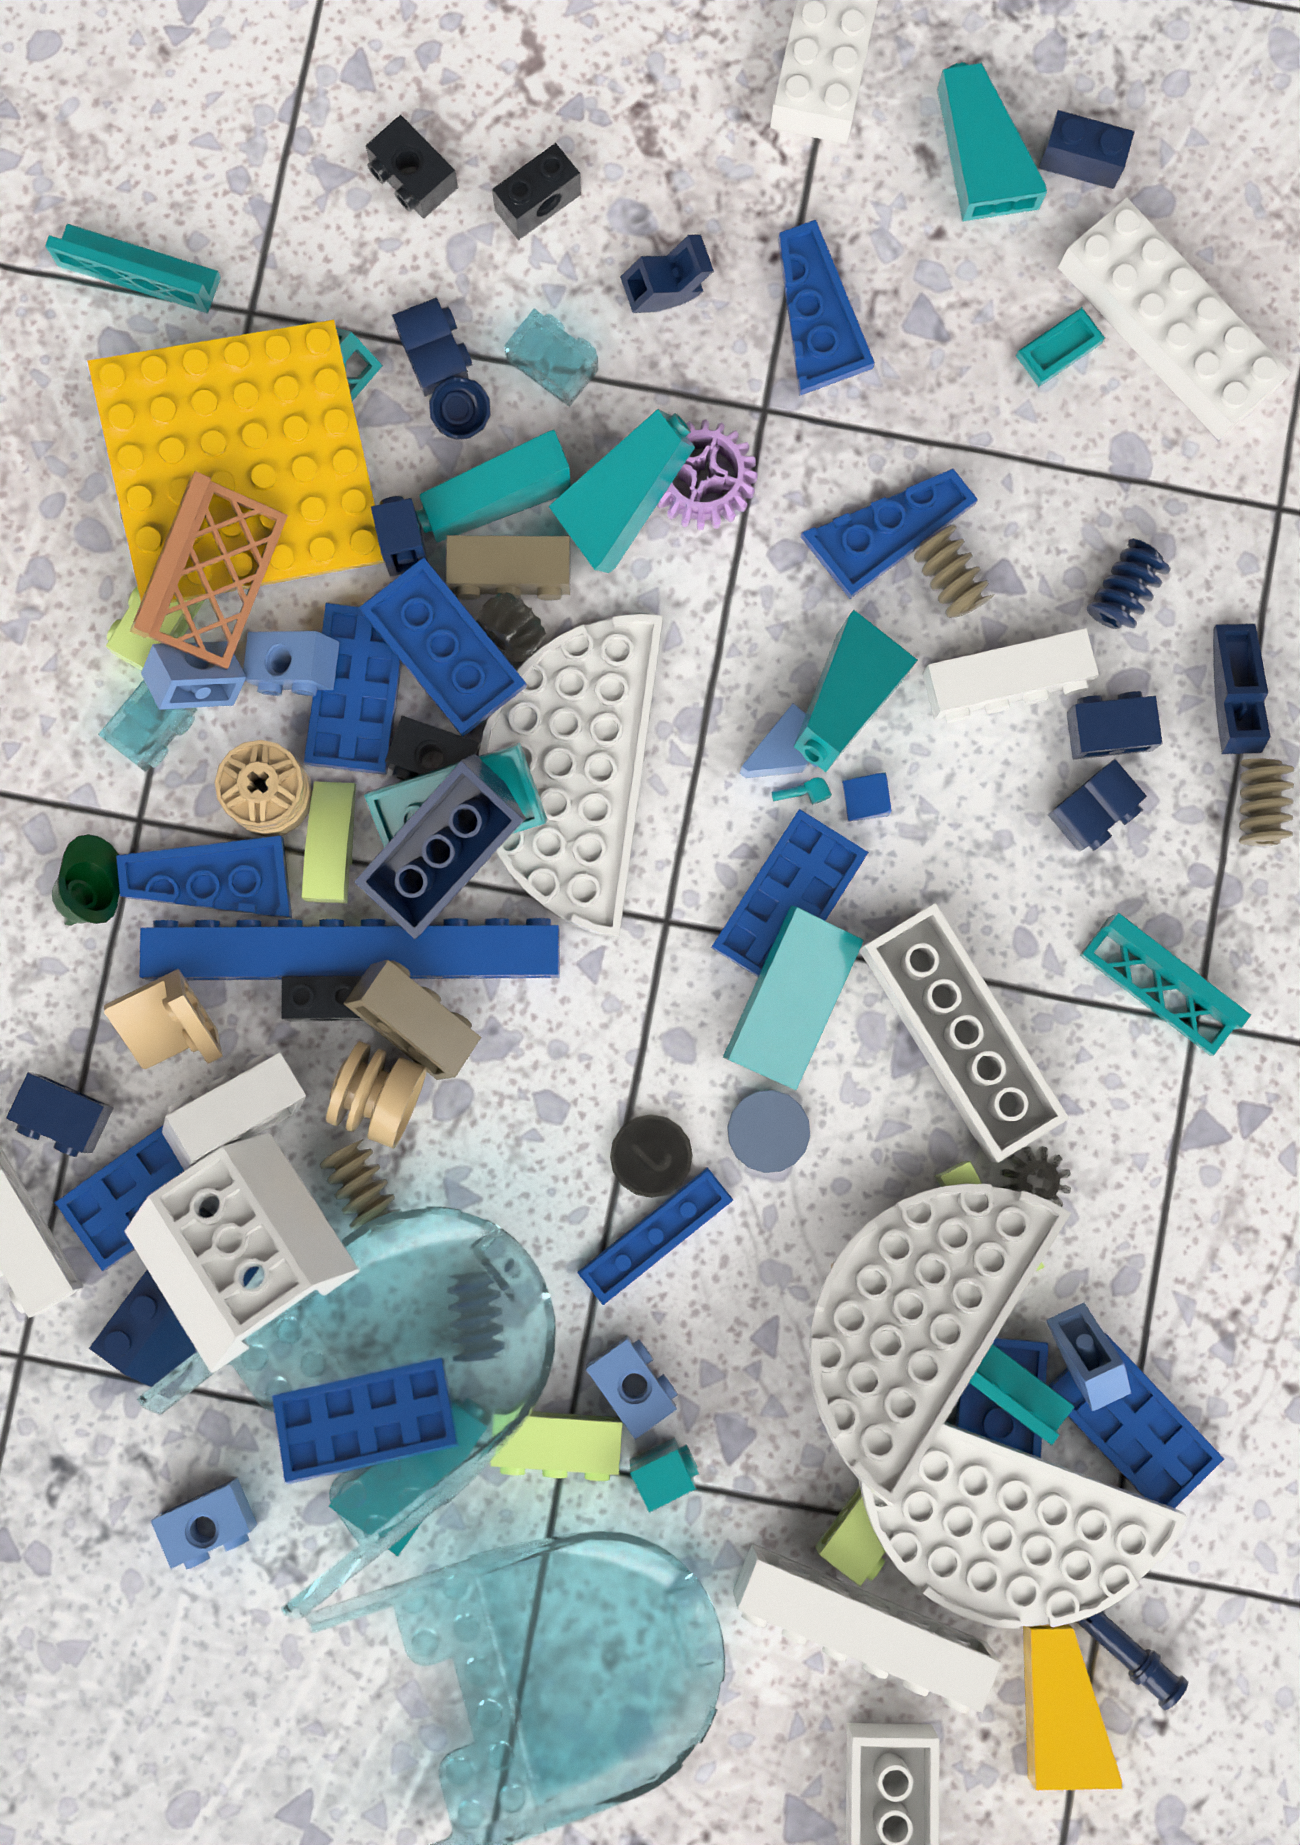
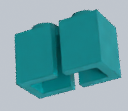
(664, 1473)

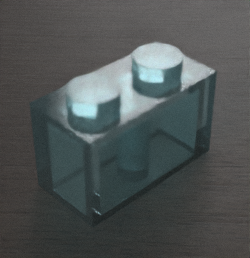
(552, 356)
(145, 731)

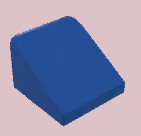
(867, 797)

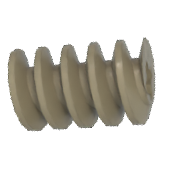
(951, 573)
(1265, 802)
(358, 1184)

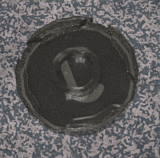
(651, 1156)

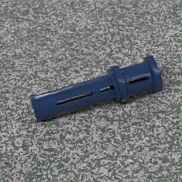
(1142, 1664)

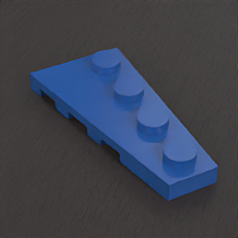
(821, 318)
(876, 538)
(220, 876)

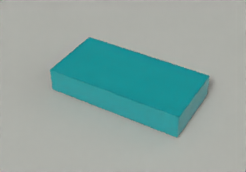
(1060, 347)

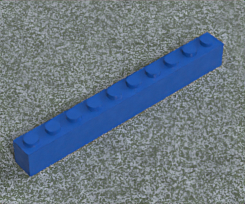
(341, 950)

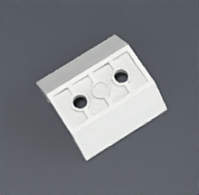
(261, 1221)

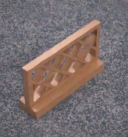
(173, 559)

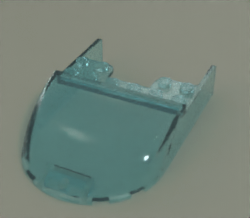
(424, 1291)
(578, 1669)

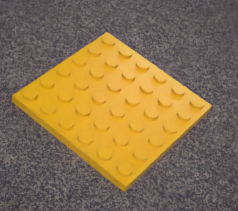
(256, 417)

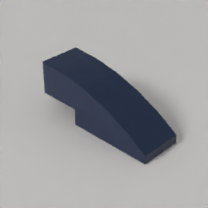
(1240, 689)

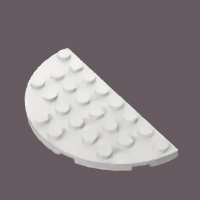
(585, 747)
(915, 1315)
(1017, 1534)

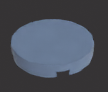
(768, 1131)

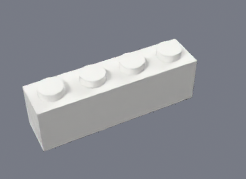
(1010, 675)
(28, 1250)

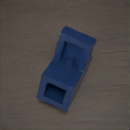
(668, 280)

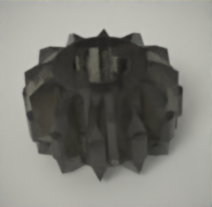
(511, 626)
(1046, 1172)

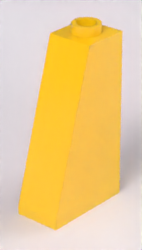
(1063, 1719)

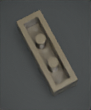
(508, 565)
(413, 1019)

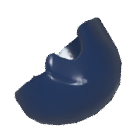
(459, 408)

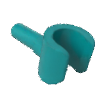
(815, 788)

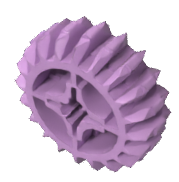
(717, 482)

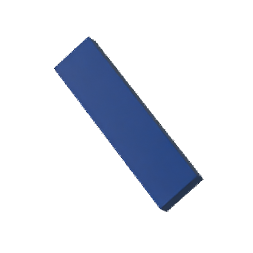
(655, 1236)

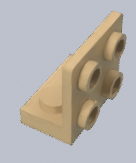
(164, 1021)

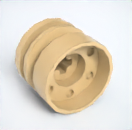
(277, 809)
(375, 1094)

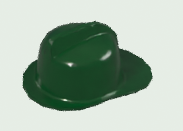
(87, 881)

